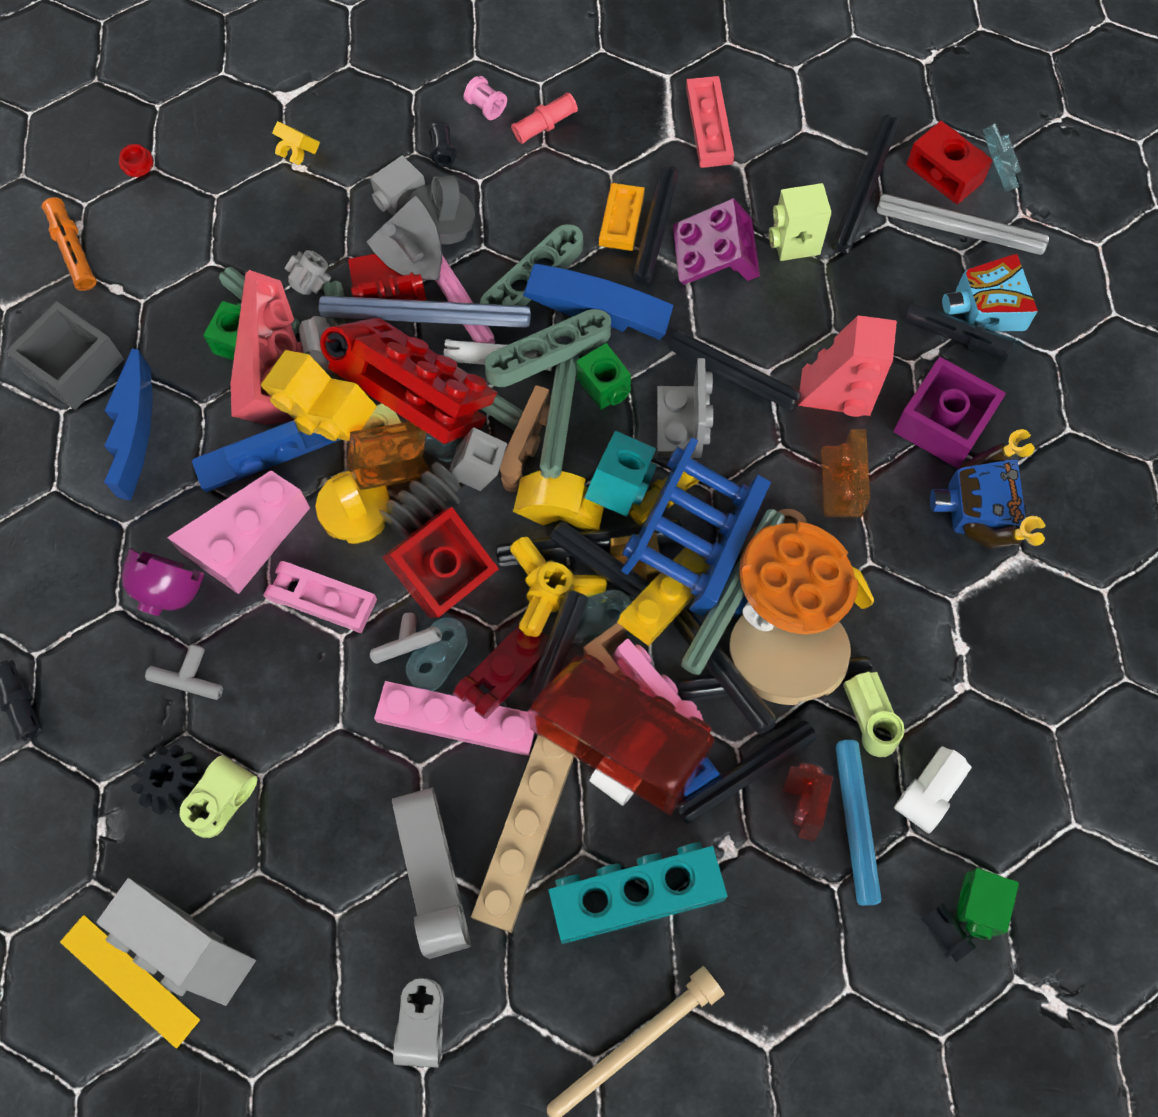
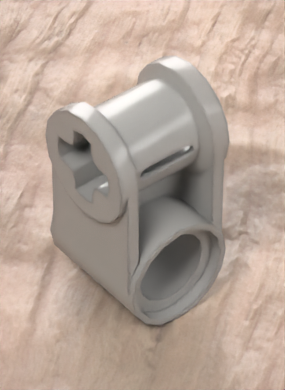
(418, 1032)

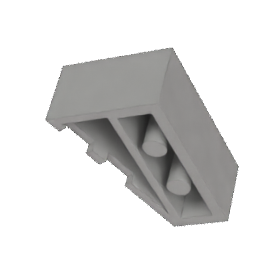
(173, 944)

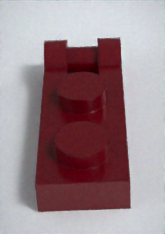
(501, 671)

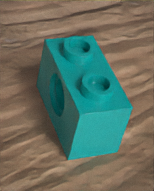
(622, 474)

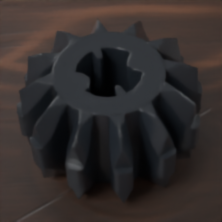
(166, 764)

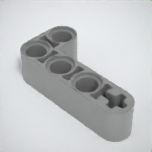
(437, 900)

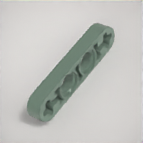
(546, 249)
(592, 324)

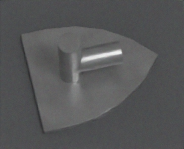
(410, 242)

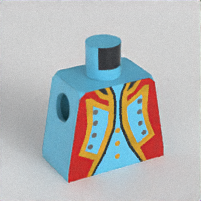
(994, 296)

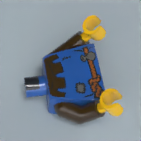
(989, 499)

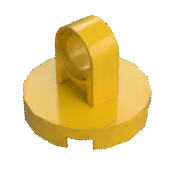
(349, 511)

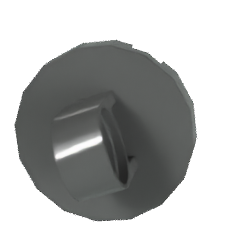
(448, 207)

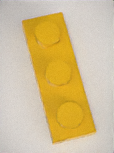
(661, 601)

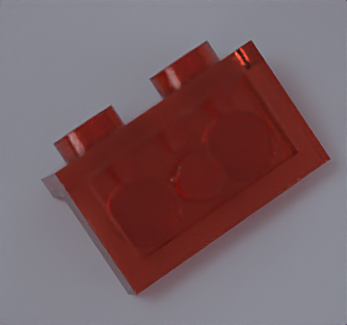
(814, 790)

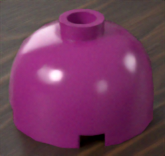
(158, 582)

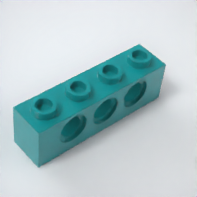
(703, 889)

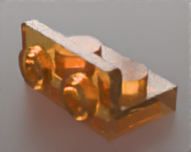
(386, 455)
(846, 476)

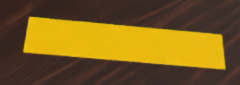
(130, 982)

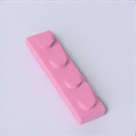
(453, 719)

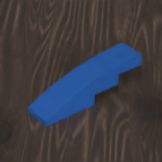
(578, 292)
(131, 412)

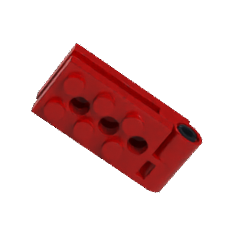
(408, 377)

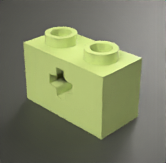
(800, 222)

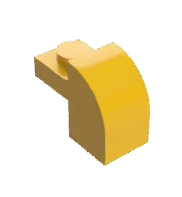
(557, 499)

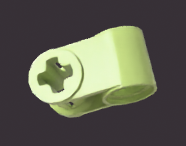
(220, 793)

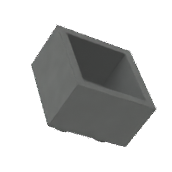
(65, 355)

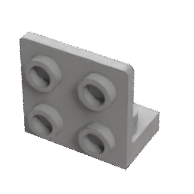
(685, 414)

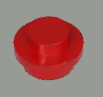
(135, 160)

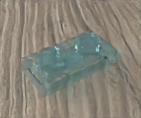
(1002, 156)

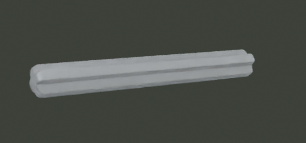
(963, 224)

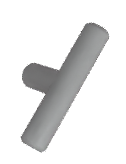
(407, 640)
(185, 679)

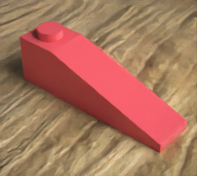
(260, 342)

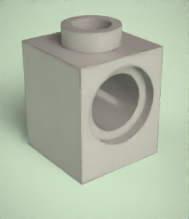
(395, 184)
(477, 459)

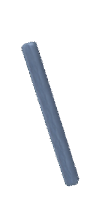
(425, 311)

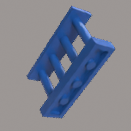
(720, 555)

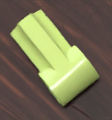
(873, 711)

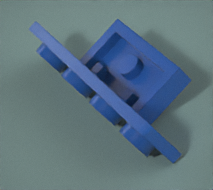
(255, 455)

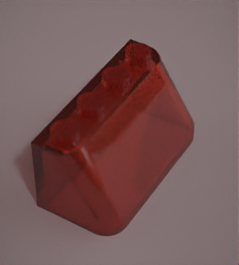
(622, 731)

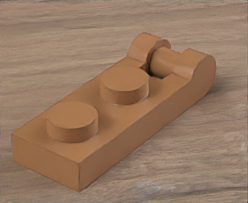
(525, 438)

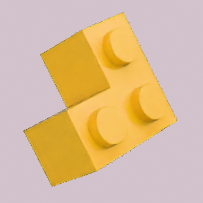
(316, 399)

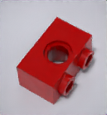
(949, 162)

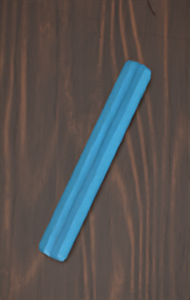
(858, 823)

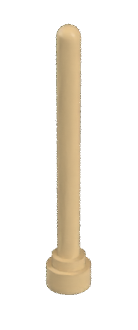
(700, 991)

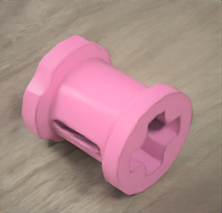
(486, 98)

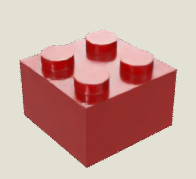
(440, 563)

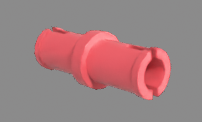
(544, 117)

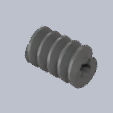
(422, 501)

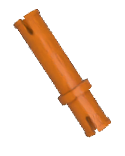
(56, 215)

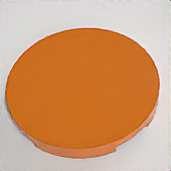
(798, 577)

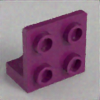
(716, 241)

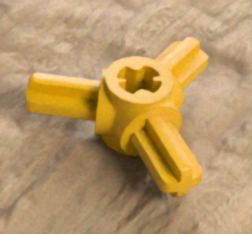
(541, 596)

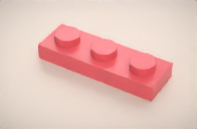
(709, 122)

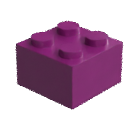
(949, 412)

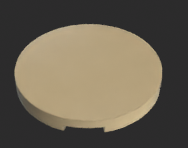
(790, 665)

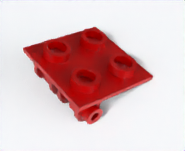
(376, 280)

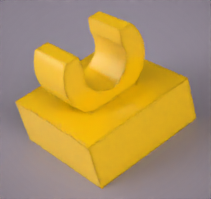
(293, 139)

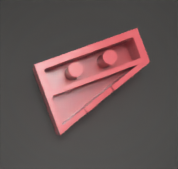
(852, 369)

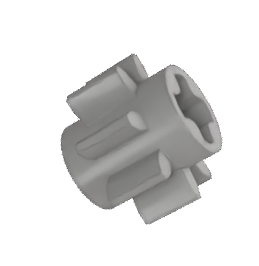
(307, 272)

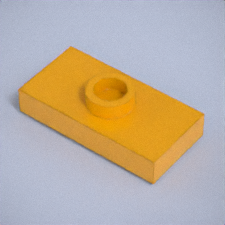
(621, 216)

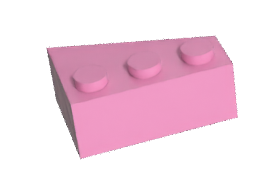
(242, 530)

